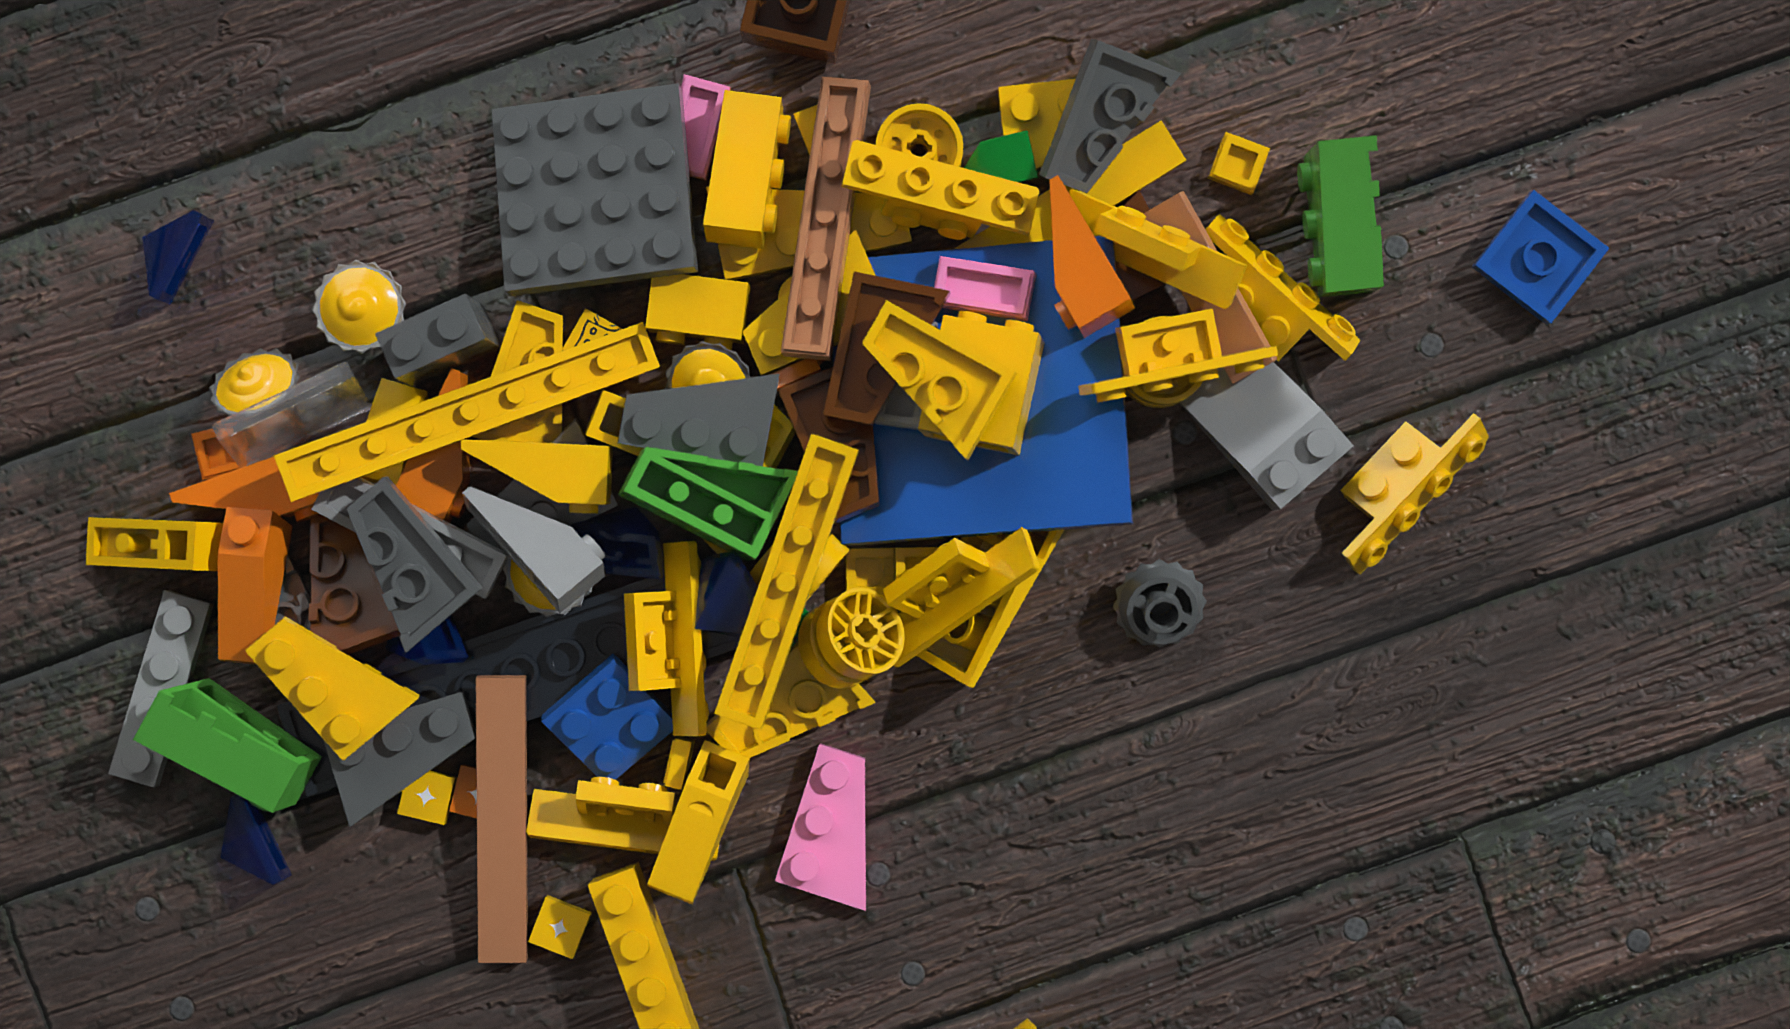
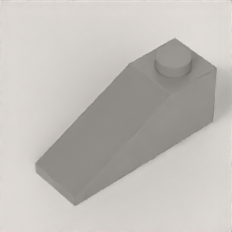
(543, 548)

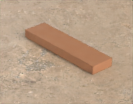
(1236, 324)

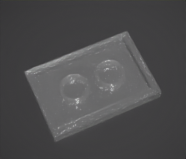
(292, 415)

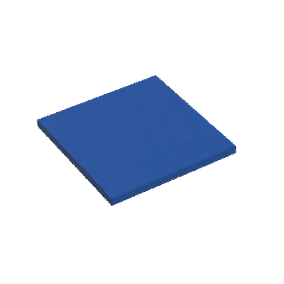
(1072, 447)

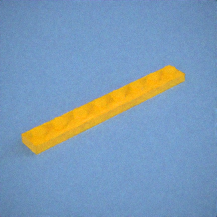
(466, 412)

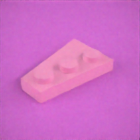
(828, 833)

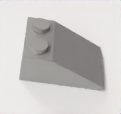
(1268, 431)

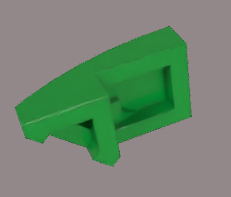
(1005, 158)

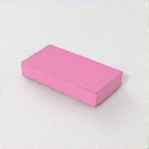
(702, 116)
(986, 288)

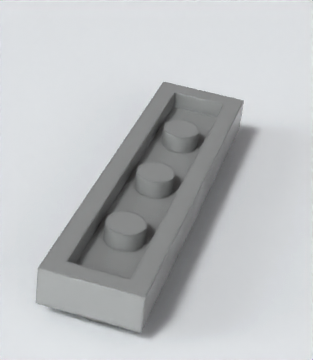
(478, 556)
(166, 664)

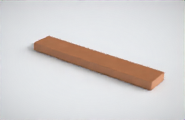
(824, 221)
(502, 818)

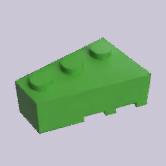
(1342, 217)
(710, 496)
(228, 744)

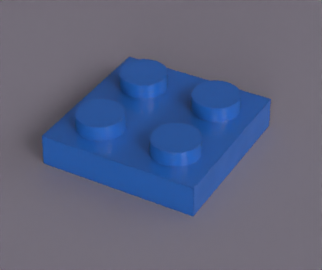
(1540, 257)
(608, 722)

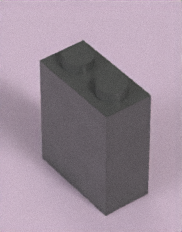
(438, 340)

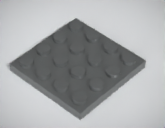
(594, 190)

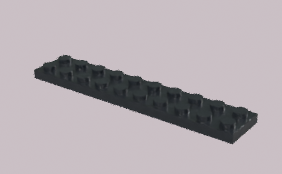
(549, 651)

